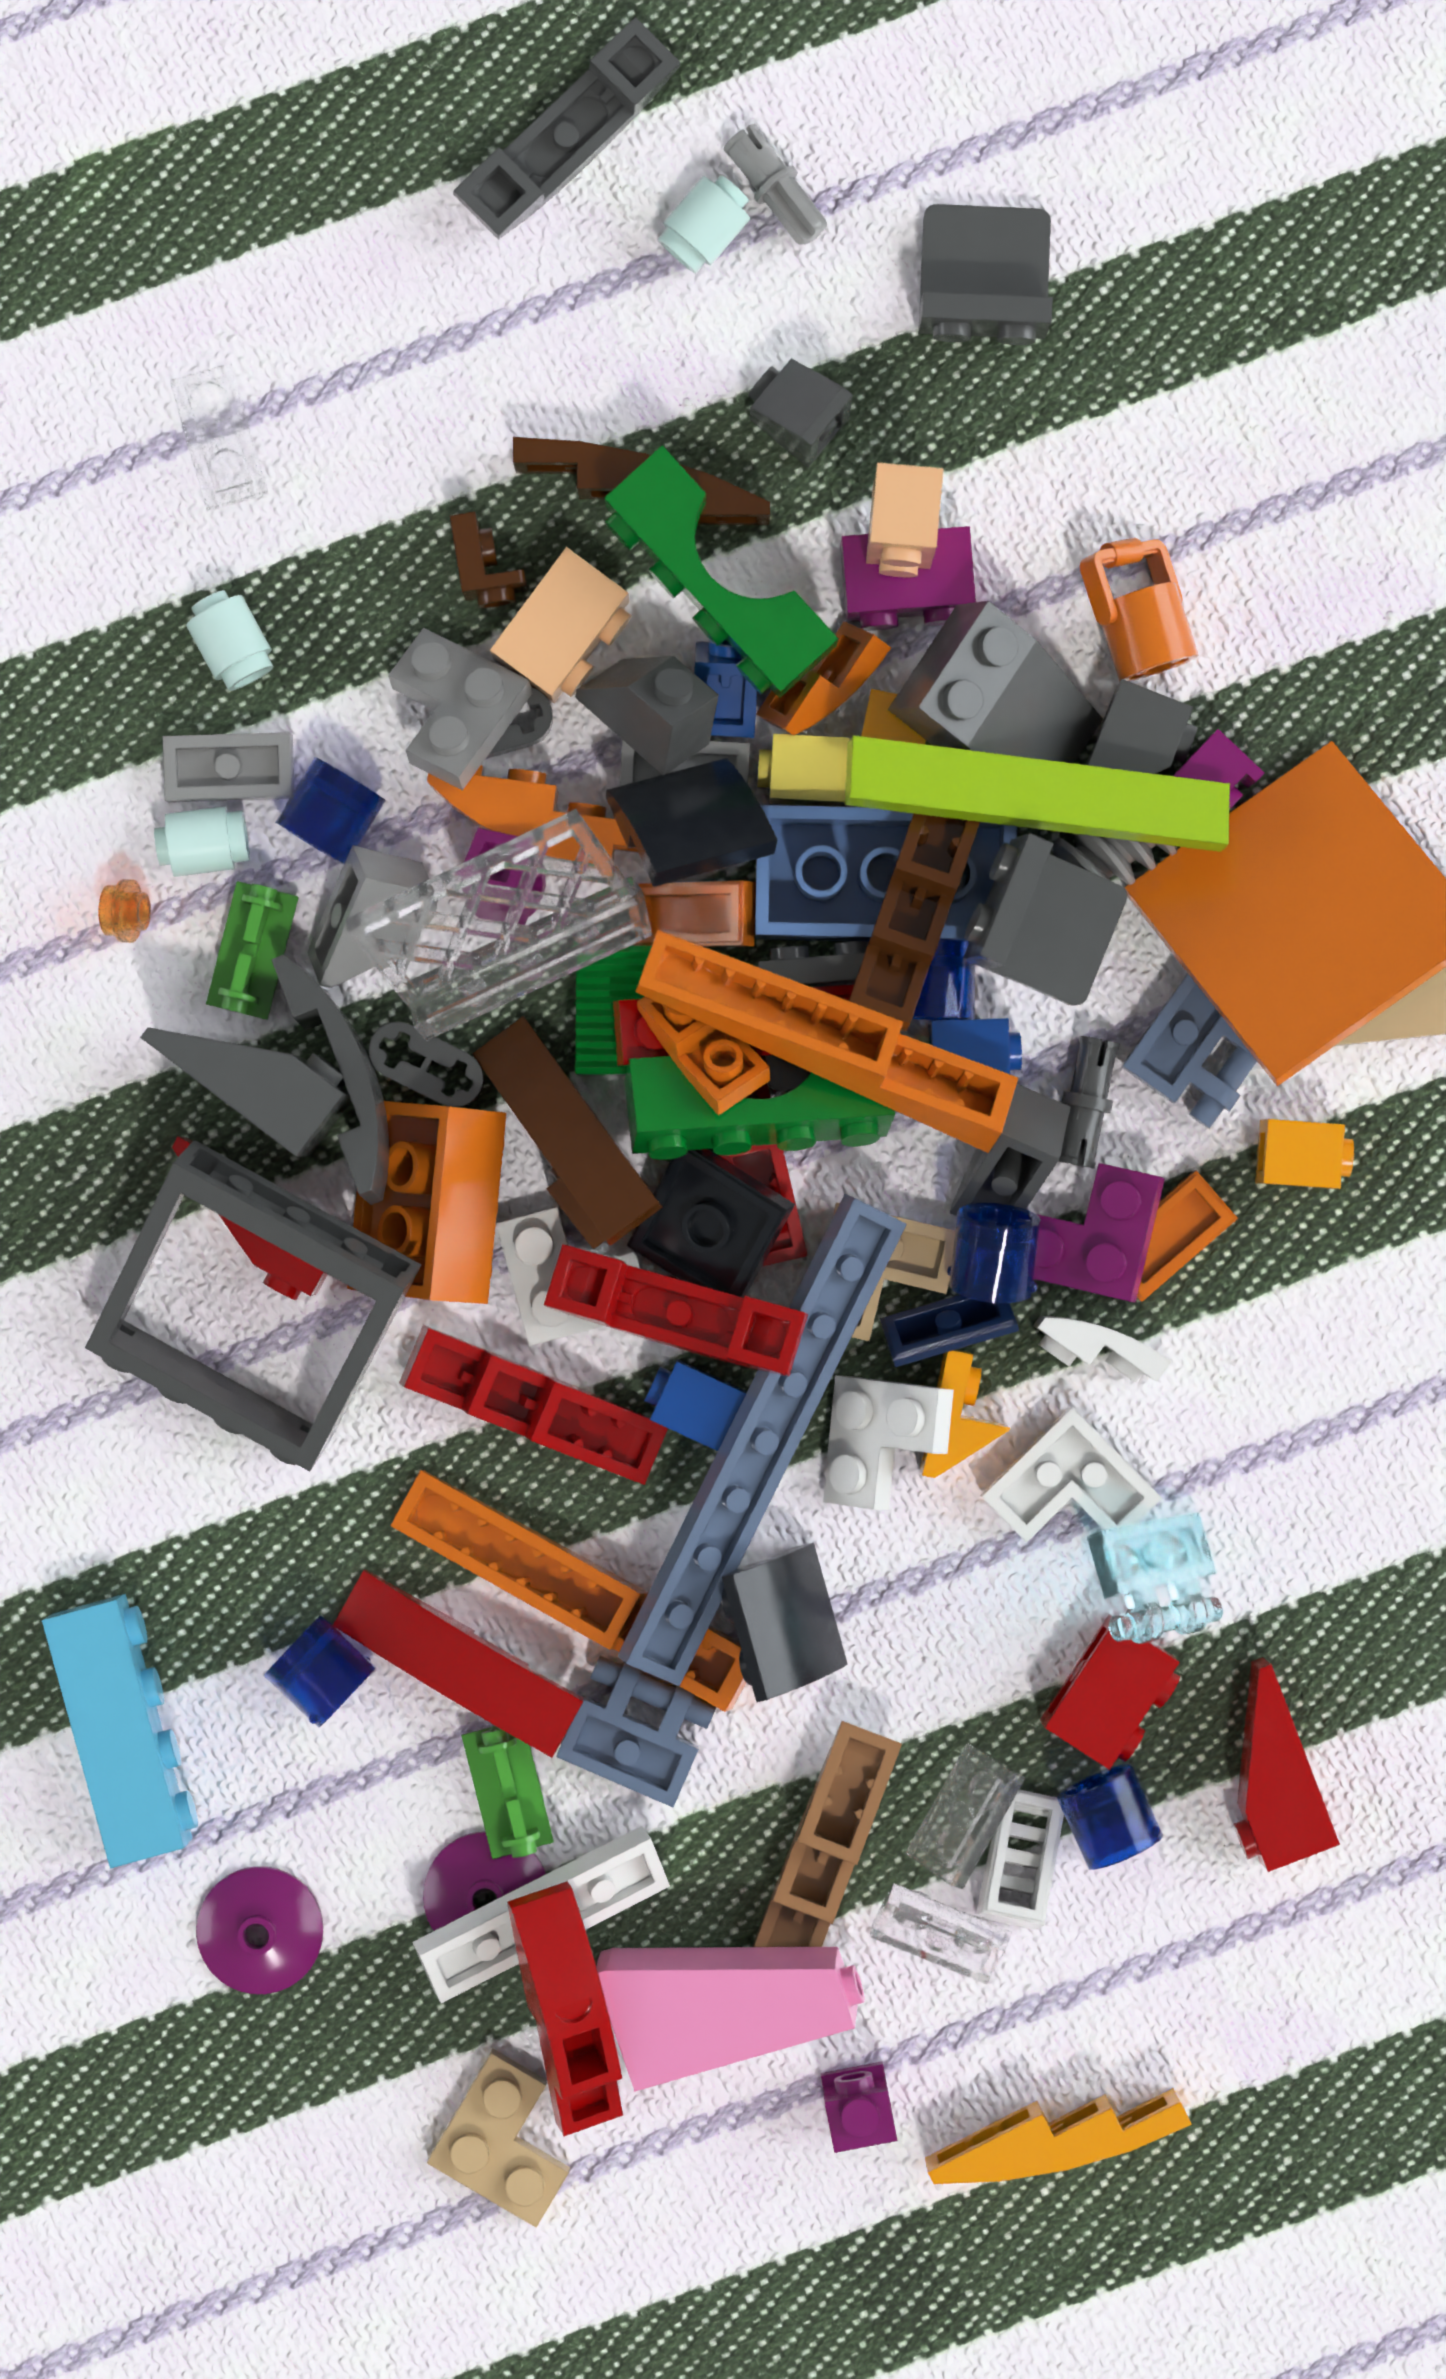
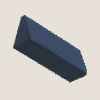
(945, 1327)

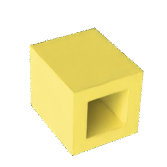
(804, 770)

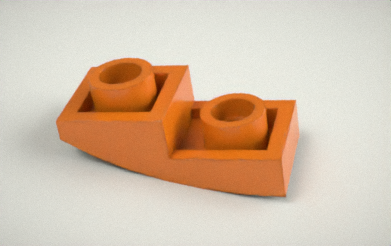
(712, 1061)

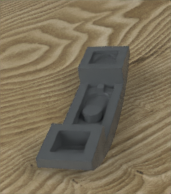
(569, 132)
(367, 1145)

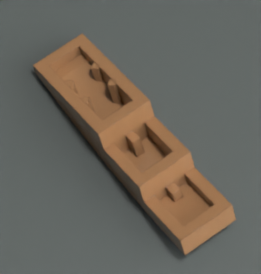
(828, 1839)

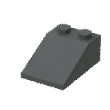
(994, 691)
(276, 1091)

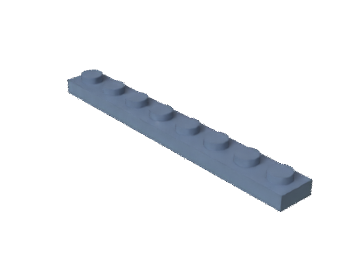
(760, 1444)

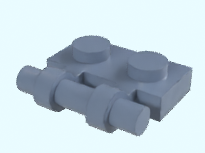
(1178, 1045)
(628, 1749)

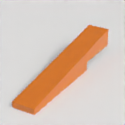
(831, 1039)
(553, 1579)

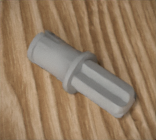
(775, 184)

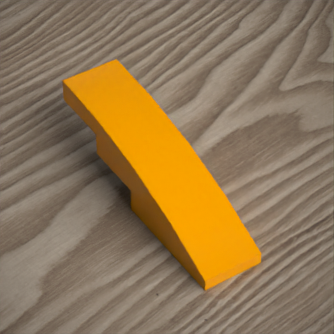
(1031, 2146)

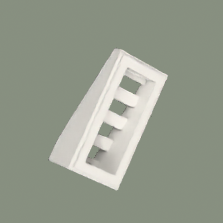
(1010, 1913)

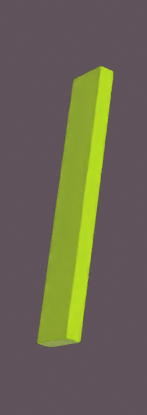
(1037, 793)

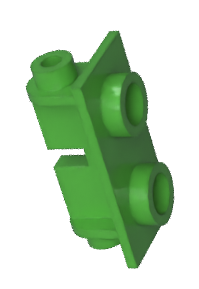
(253, 935)
(507, 1792)

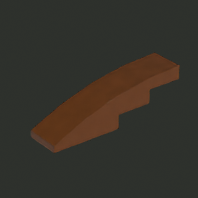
(605, 467)
(913, 915)
(567, 1131)

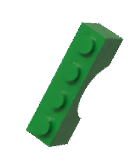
(773, 635)
(672, 1117)

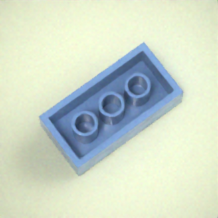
(837, 868)

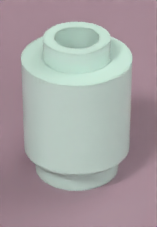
(705, 222)
(230, 640)
(202, 841)

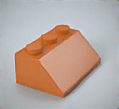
(440, 1197)

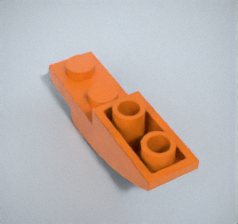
(524, 804)

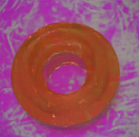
(124, 910)

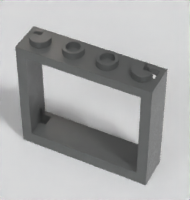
(290, 1226)

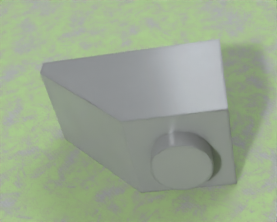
(363, 882)

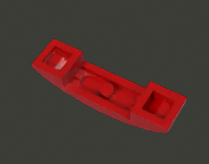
(675, 1311)

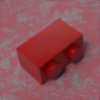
(1110, 1695)

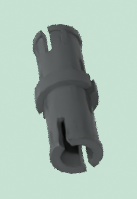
(1088, 1100)

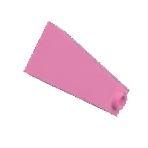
(721, 2005)

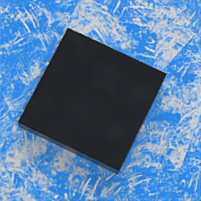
(711, 1223)

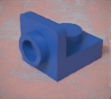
(737, 697)

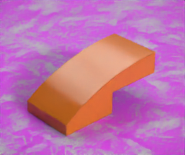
(827, 683)

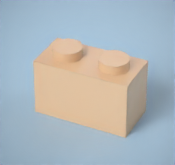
(904, 518)
(563, 626)

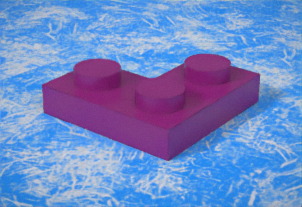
(1113, 1243)

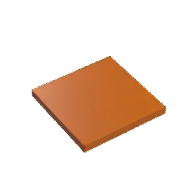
(1304, 916)

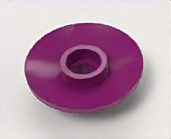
(467, 1867)
(268, 1899)

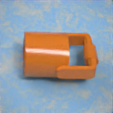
(1145, 627)

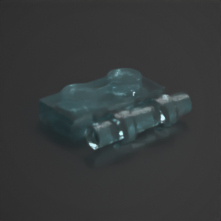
(1153, 1556)

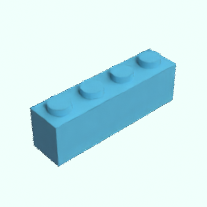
(119, 1730)

